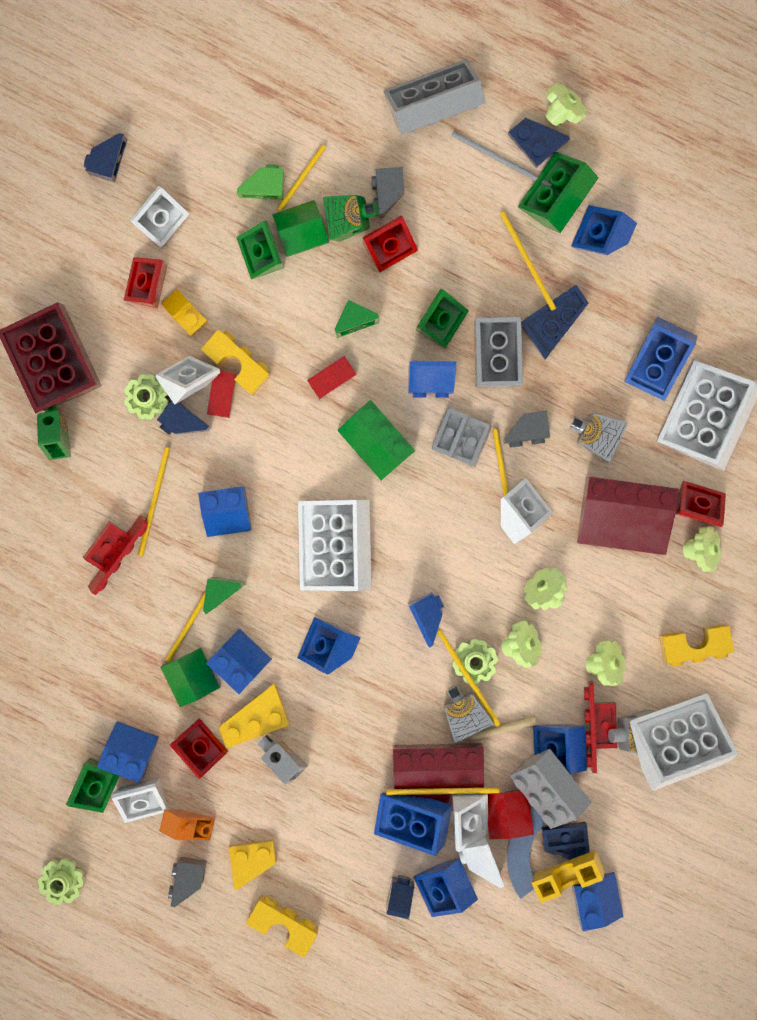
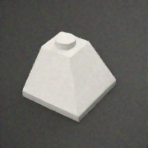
(522, 511)
(481, 861)

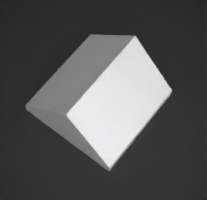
(159, 217)
(186, 378)
(140, 800)
(469, 818)

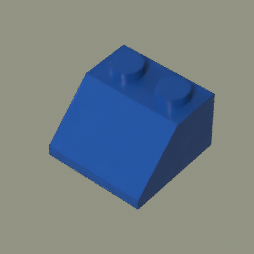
(225, 511)
(239, 661)
(566, 743)
(128, 752)
(446, 888)
(598, 903)

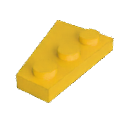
(255, 719)

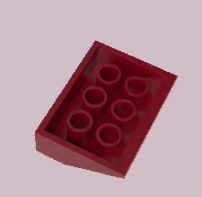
(49, 358)
(627, 515)
(438, 767)

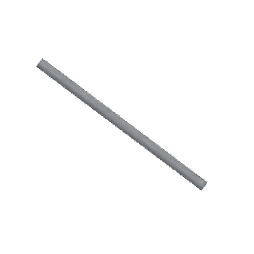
(497, 157)

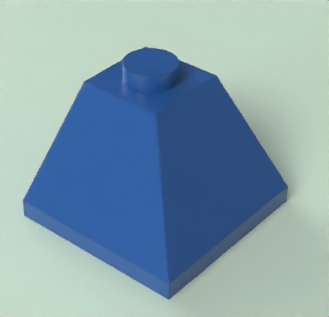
(603, 230)
(427, 615)
(327, 646)

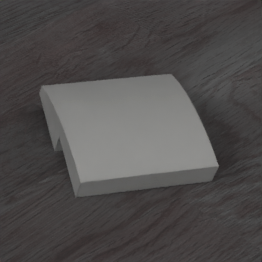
(461, 437)

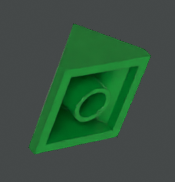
(300, 228)
(259, 250)
(354, 319)
(442, 319)
(219, 590)
(190, 677)
(92, 788)

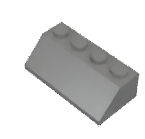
(435, 96)

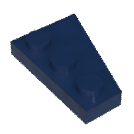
(548, 327)

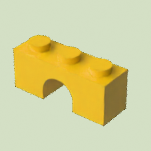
(252, 374)
(716, 643)
(580, 870)
(268, 913)

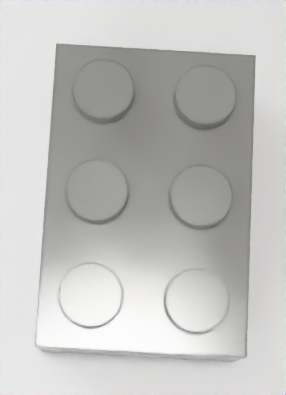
(498, 352)
(550, 789)

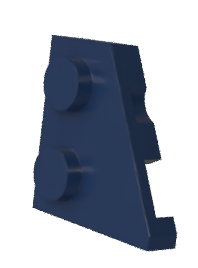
(537, 140)
(566, 840)

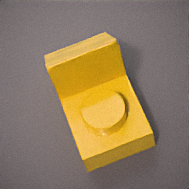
(184, 312)

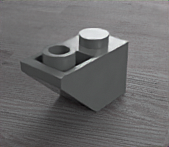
(389, 188)
(529, 427)
(188, 879)

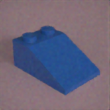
(661, 358)
(431, 378)
(413, 821)

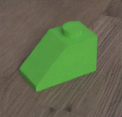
(264, 184)

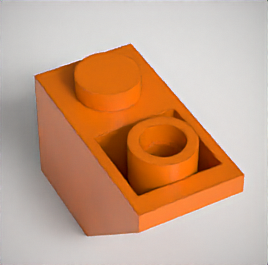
(186, 825)

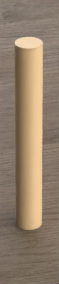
(505, 728)

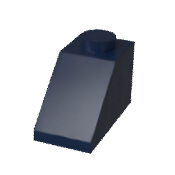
(106, 158)
(180, 420)
(400, 897)

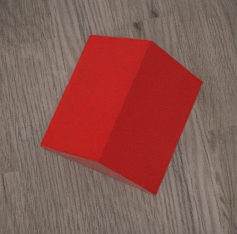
(389, 244)
(145, 281)
(701, 504)
(198, 748)
(509, 815)

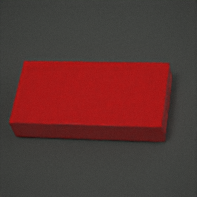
(331, 377)
(221, 395)

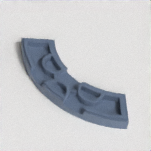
(518, 858)

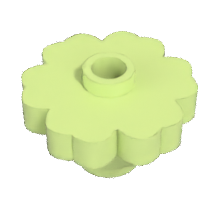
(564, 105)
(135, 400)
(704, 548)
(546, 589)
(522, 644)
(486, 656)
(607, 663)
(65, 872)

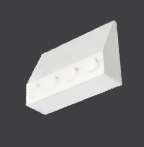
(709, 414)
(334, 545)
(681, 741)

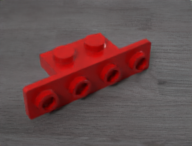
(110, 549)
(601, 719)

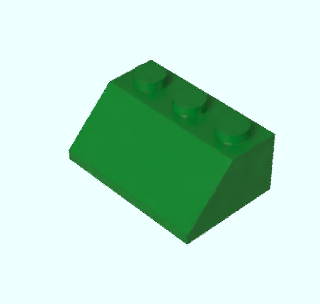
(557, 204)
(376, 440)

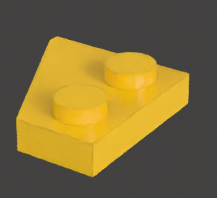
(250, 860)

